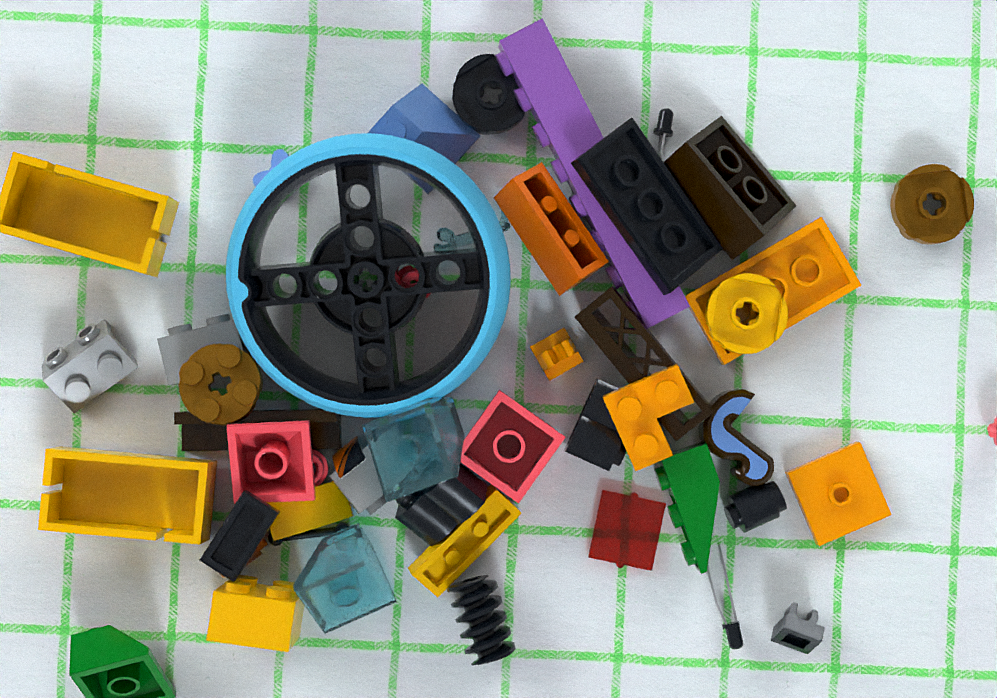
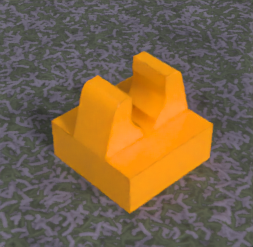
(556, 354)

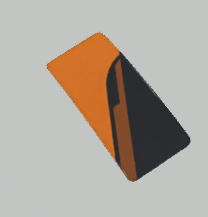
(348, 457)

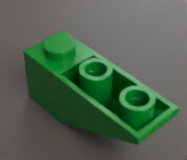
(694, 494)

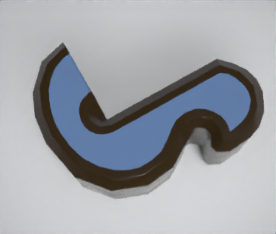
(753, 464)

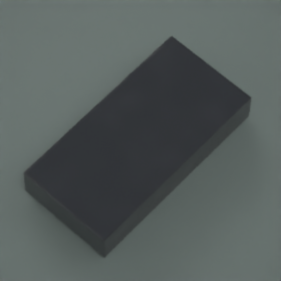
(239, 535)

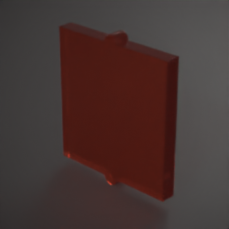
(626, 530)

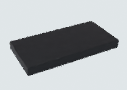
(647, 206)

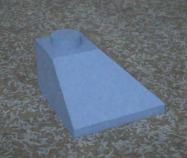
(429, 122)

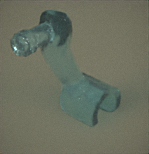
(455, 241)

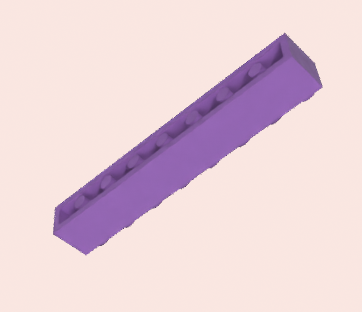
(569, 131)

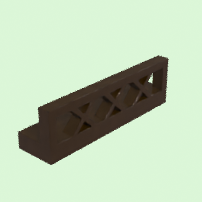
(634, 367)
(203, 436)

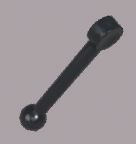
(310, 534)

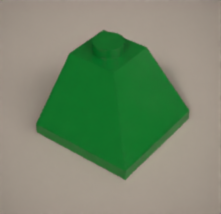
(116, 666)

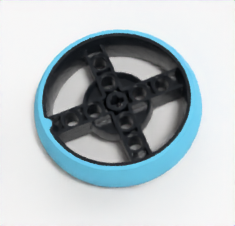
(256, 286)

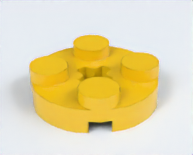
(764, 299)

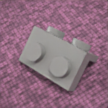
(87, 366)

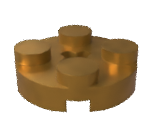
(944, 185)
(199, 374)

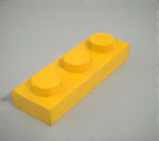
(465, 543)

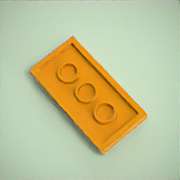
(804, 268)

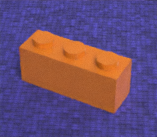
(550, 228)

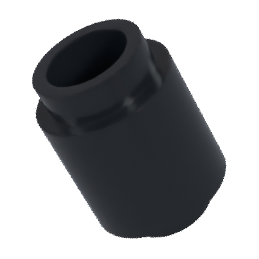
(755, 506)

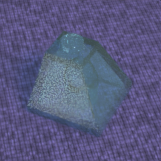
(416, 446)
(343, 580)

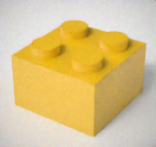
(256, 614)

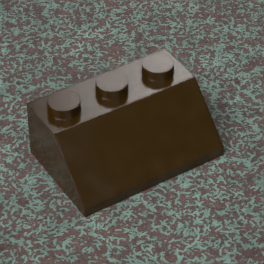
(729, 187)

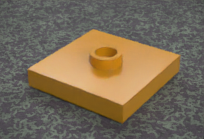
(838, 493)

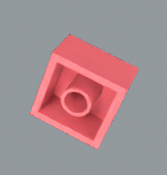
(509, 446)

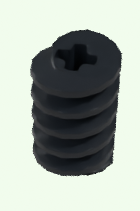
(482, 619)

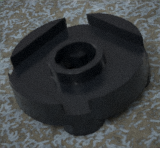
(468, 90)

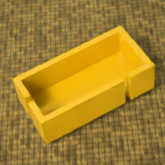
(85, 214)
(128, 495)

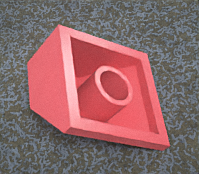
(272, 460)

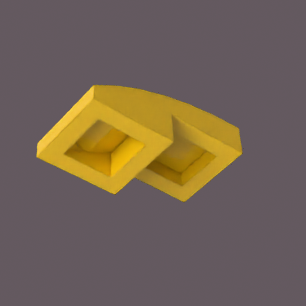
(303, 516)

